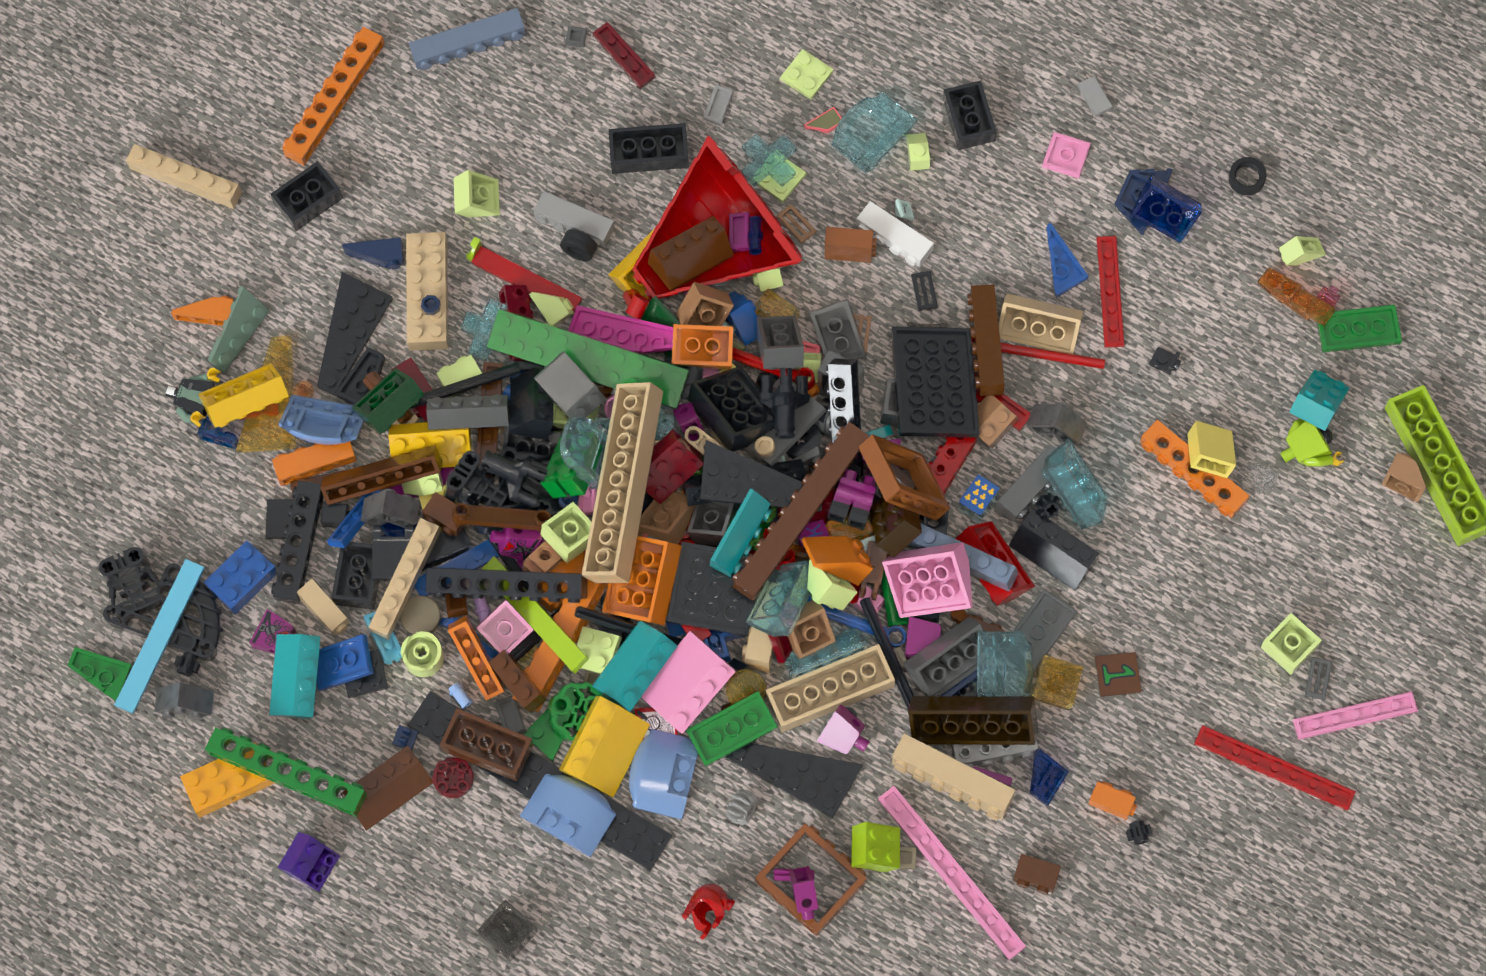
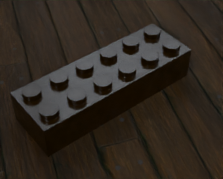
(973, 720)

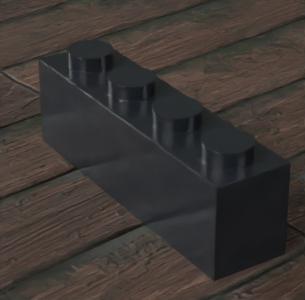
(447, 548)

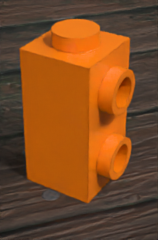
(1113, 800)

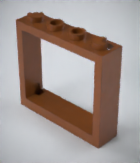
(927, 500)
(787, 903)

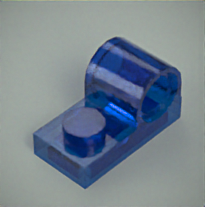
(216, 435)

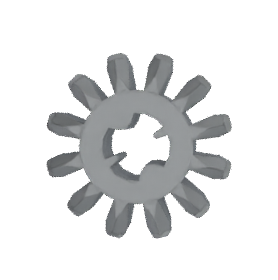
(742, 807)

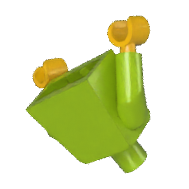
(1308, 446)

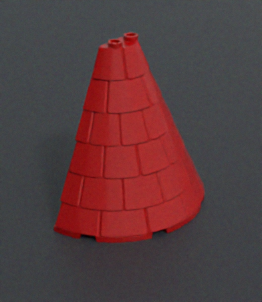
(716, 189)

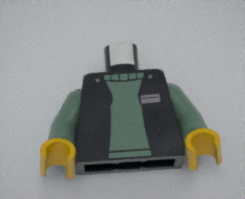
(186, 397)

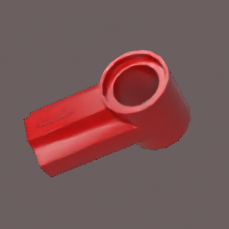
(635, 303)

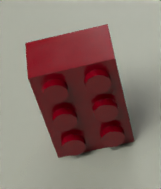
(671, 465)

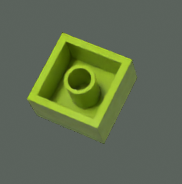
(875, 847)

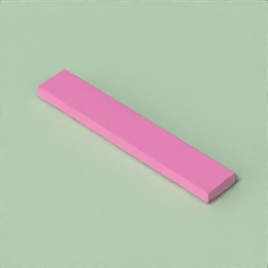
(1355, 715)

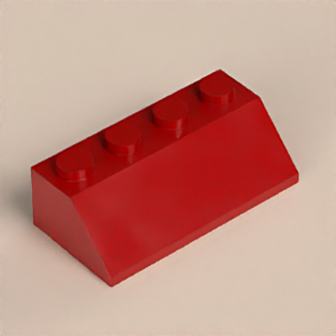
(989, 540)

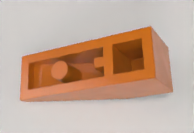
(208, 311)

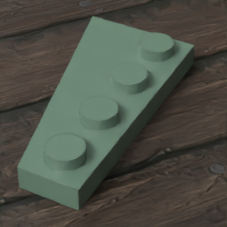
(242, 322)

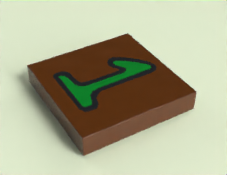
(1117, 674)

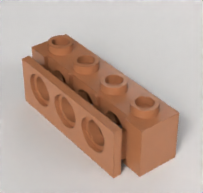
(542, 559)

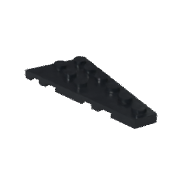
(353, 321)
(808, 777)

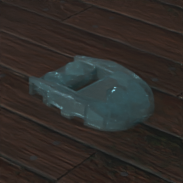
(580, 447)

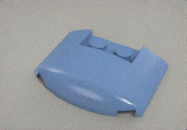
(320, 421)
(662, 773)
(570, 812)

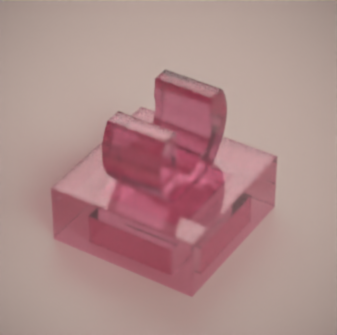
(1329, 295)

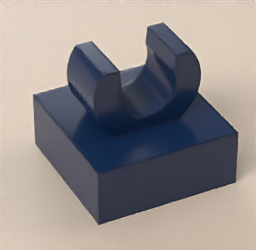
(405, 737)

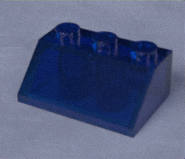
(1166, 209)

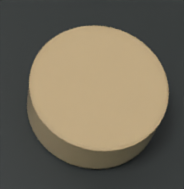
(765, 446)

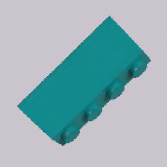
(740, 533)
(634, 666)
(294, 676)

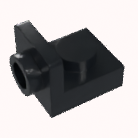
(1165, 361)

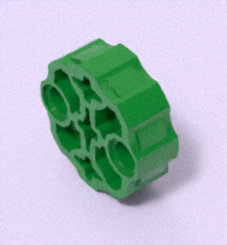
(566, 695)

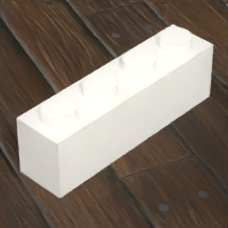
(895, 234)

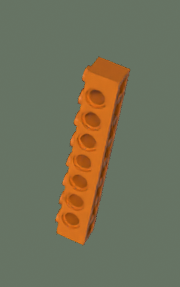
(302, 151)

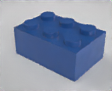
(240, 577)

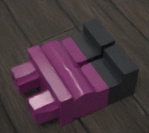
(856, 494)

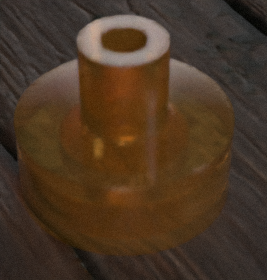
(304, 389)

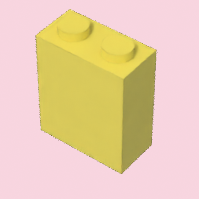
(1211, 449)

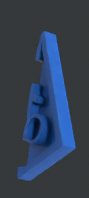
(1065, 267)

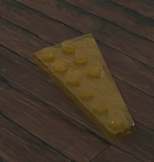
(262, 427)

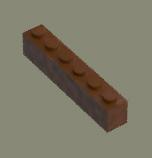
(987, 340)
(381, 474)

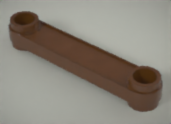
(499, 517)

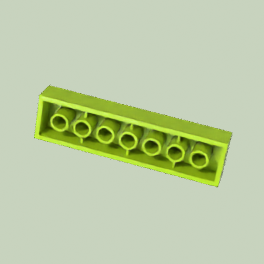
(1439, 463)

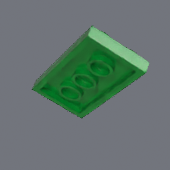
(1360, 329)
(732, 729)

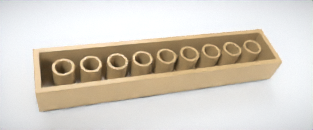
(622, 483)

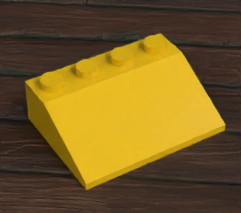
(604, 746)

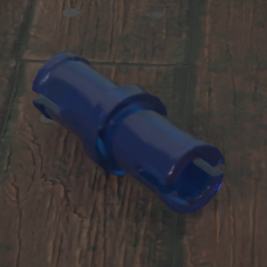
(755, 235)

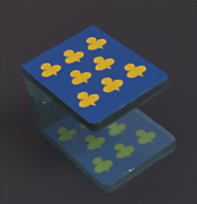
(978, 498)

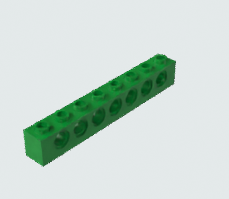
(222, 738)

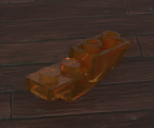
(1295, 298)

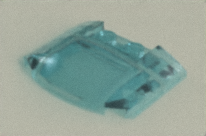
(871, 130)
(1004, 664)

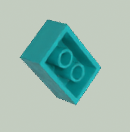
(1319, 399)

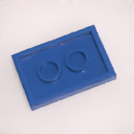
(343, 662)

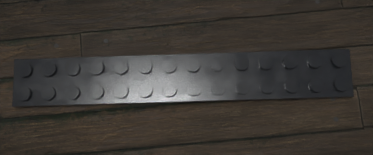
(627, 833)

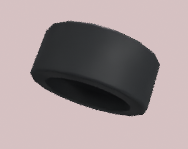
(1247, 162)

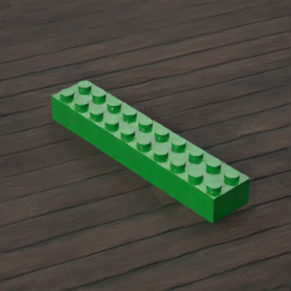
(597, 359)

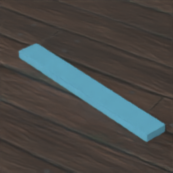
(159, 636)

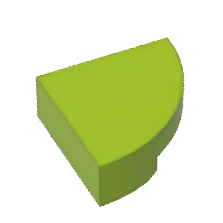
(476, 244)

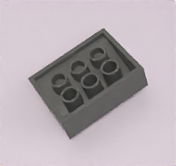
(804, 418)

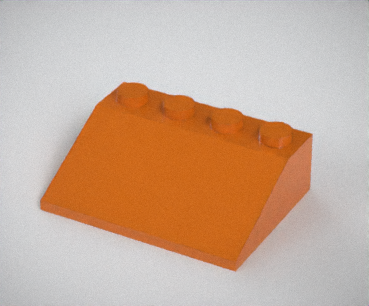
(649, 584)

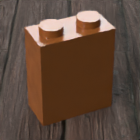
(850, 244)

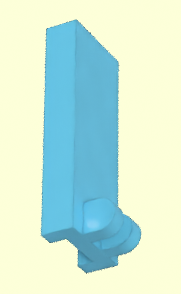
(388, 649)

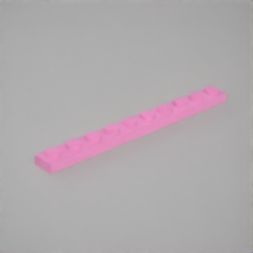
(951, 873)

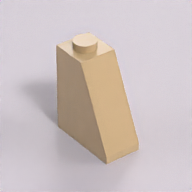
(323, 608)

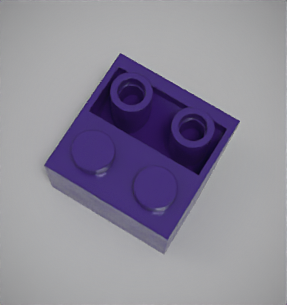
(308, 861)

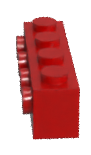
(950, 459)

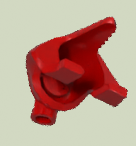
(705, 899)

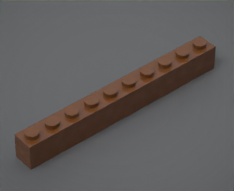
(800, 511)

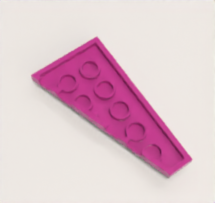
(622, 330)

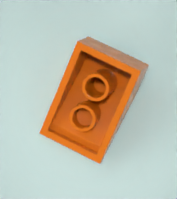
(702, 346)
(839, 557)

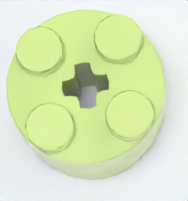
(418, 644)

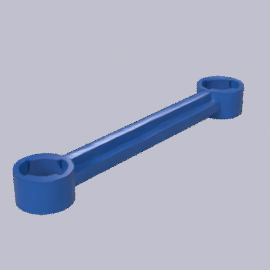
(857, 622)

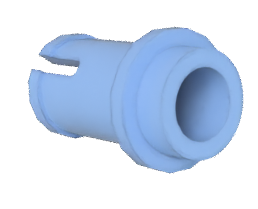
(460, 695)

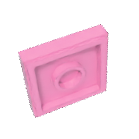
(1066, 155)

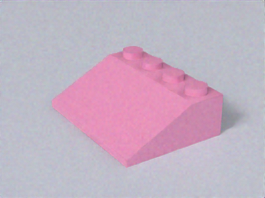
(930, 580)
(687, 682)

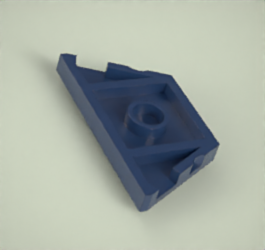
(1131, 189)

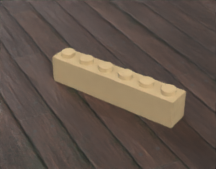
(184, 176)
(404, 579)

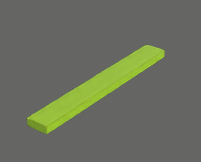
(544, 625)

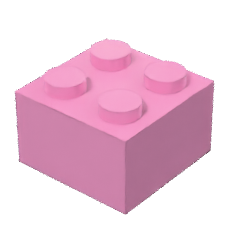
(504, 627)

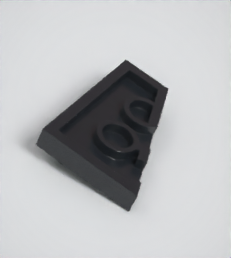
(352, 387)

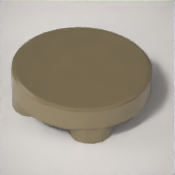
(420, 614)

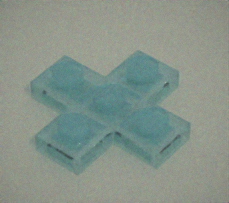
(769, 160)
(481, 328)

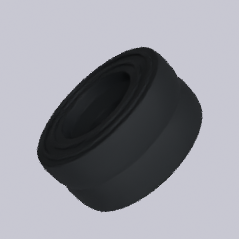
(578, 245)

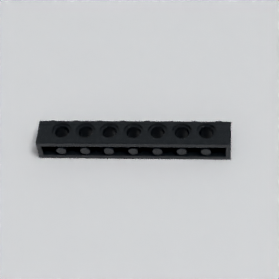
(437, 578)

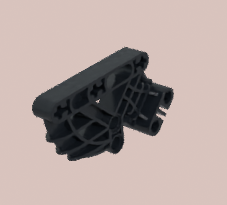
(470, 482)
(129, 575)

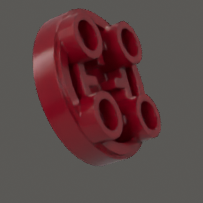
(453, 778)

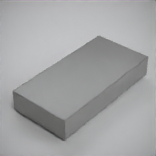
(1094, 96)
(718, 104)

